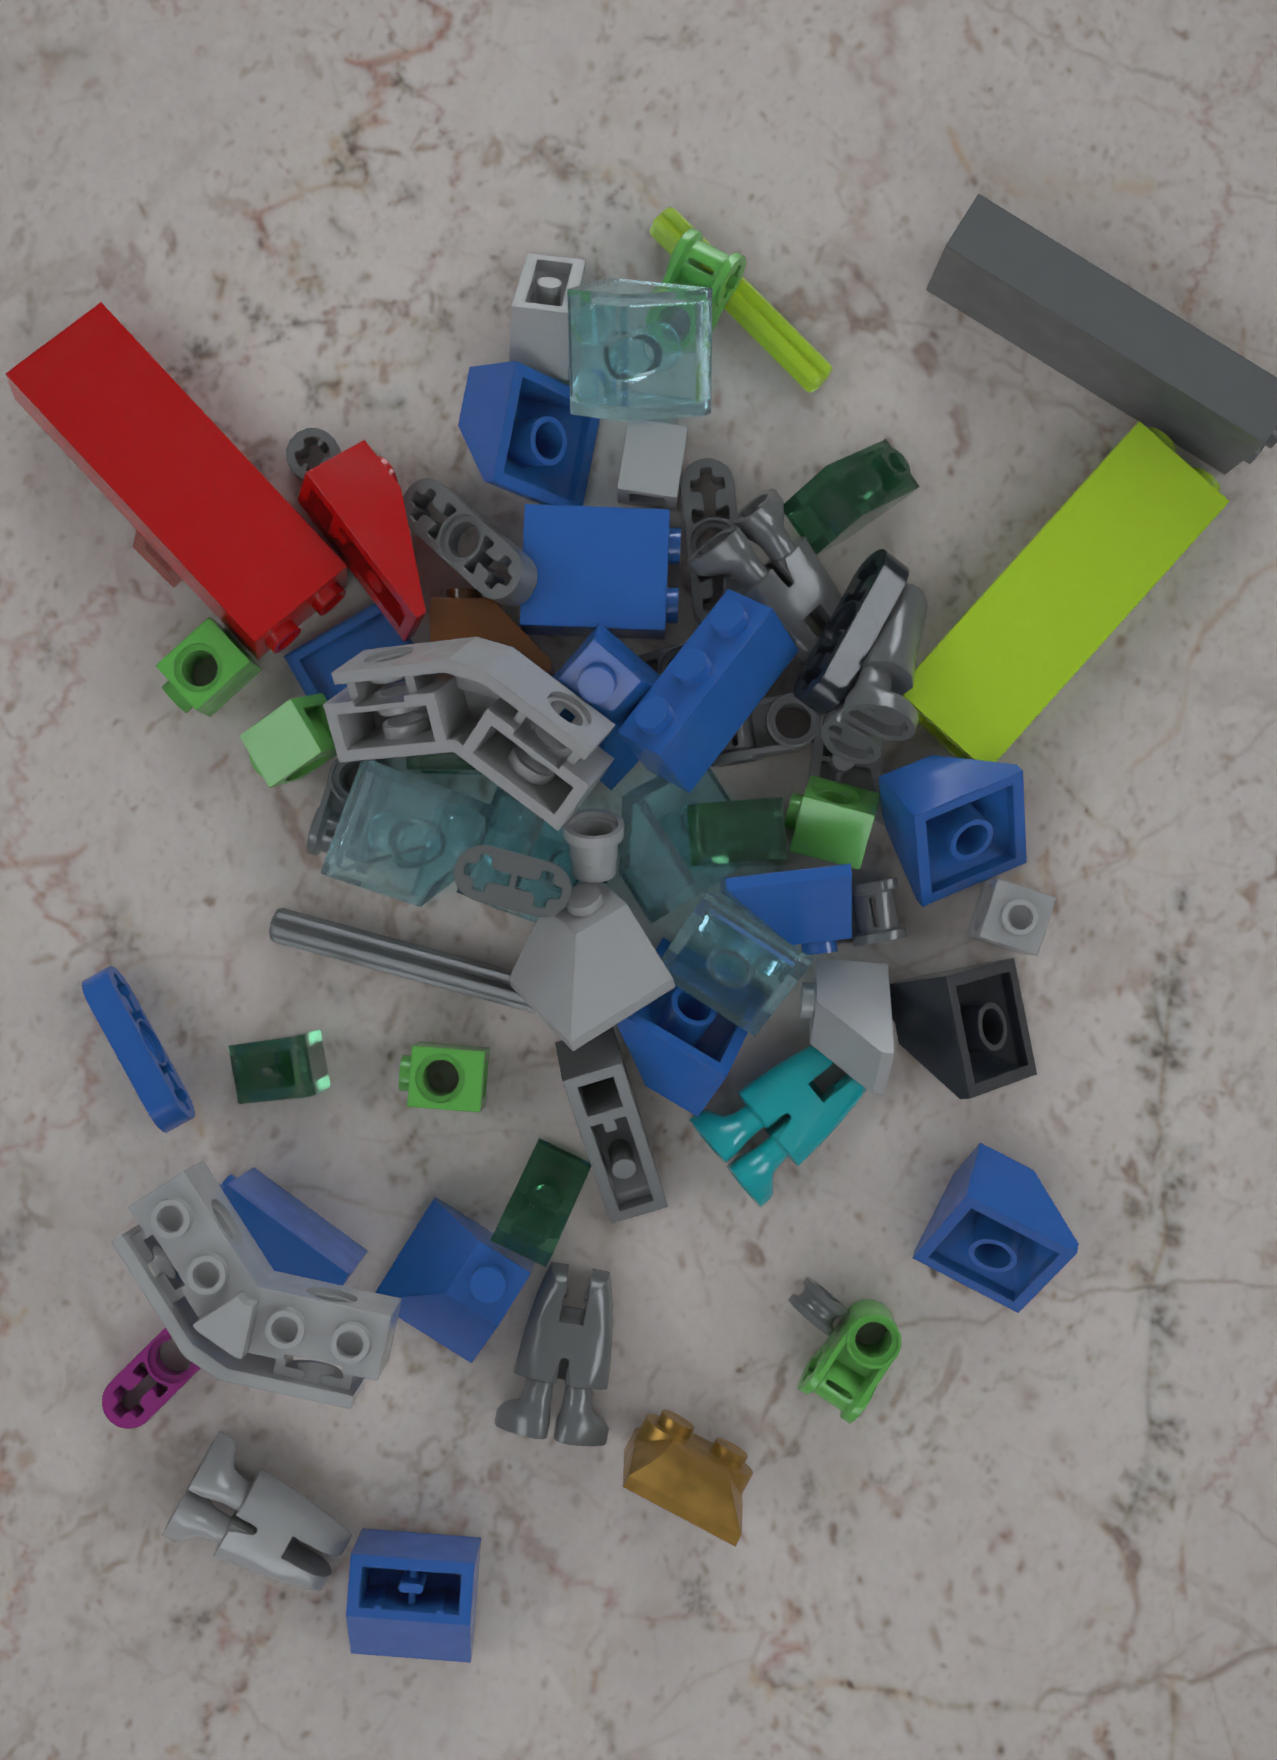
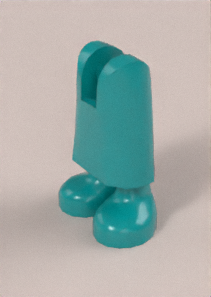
(790, 1112)

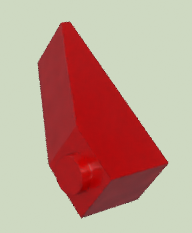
(366, 522)

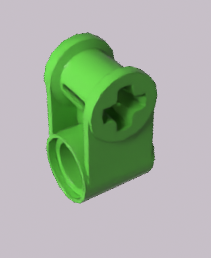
(685, 269)
(848, 1370)

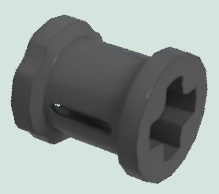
(886, 910)

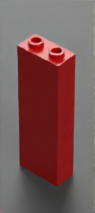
(179, 481)

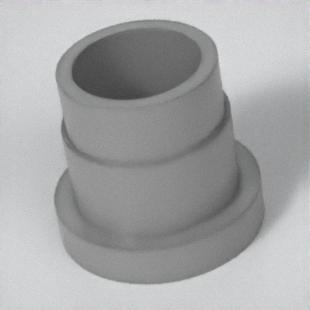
(594, 844)

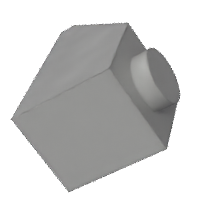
(541, 313)
(851, 1018)

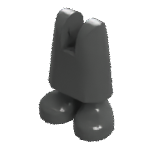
(788, 582)
(874, 701)
(566, 1346)

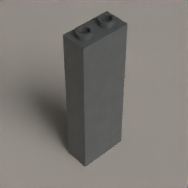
(1107, 337)

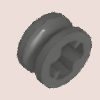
(299, 449)
(818, 1306)

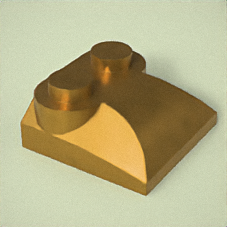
(688, 1474)

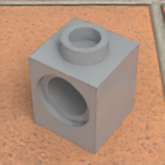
(652, 463)
(1011, 916)

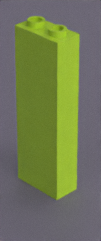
(1063, 595)

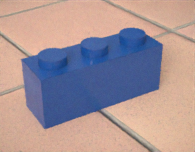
(708, 690)

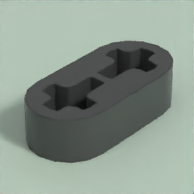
(509, 896)

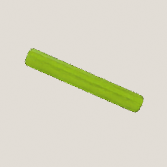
(756, 315)

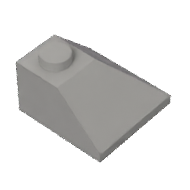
(589, 966)

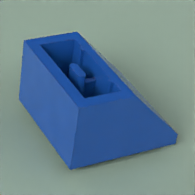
(413, 1595)

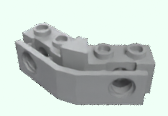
(482, 706)
(241, 1314)

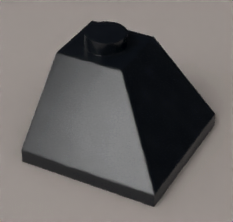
(966, 1026)

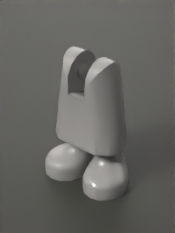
(265, 1523)

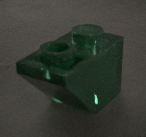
(850, 495)

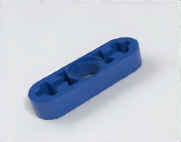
(138, 1049)

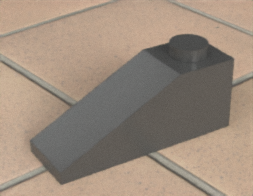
(611, 1126)

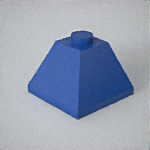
(525, 435)
(613, 683)
(954, 822)
(798, 905)
(682, 1046)
(997, 1230)
(455, 1280)

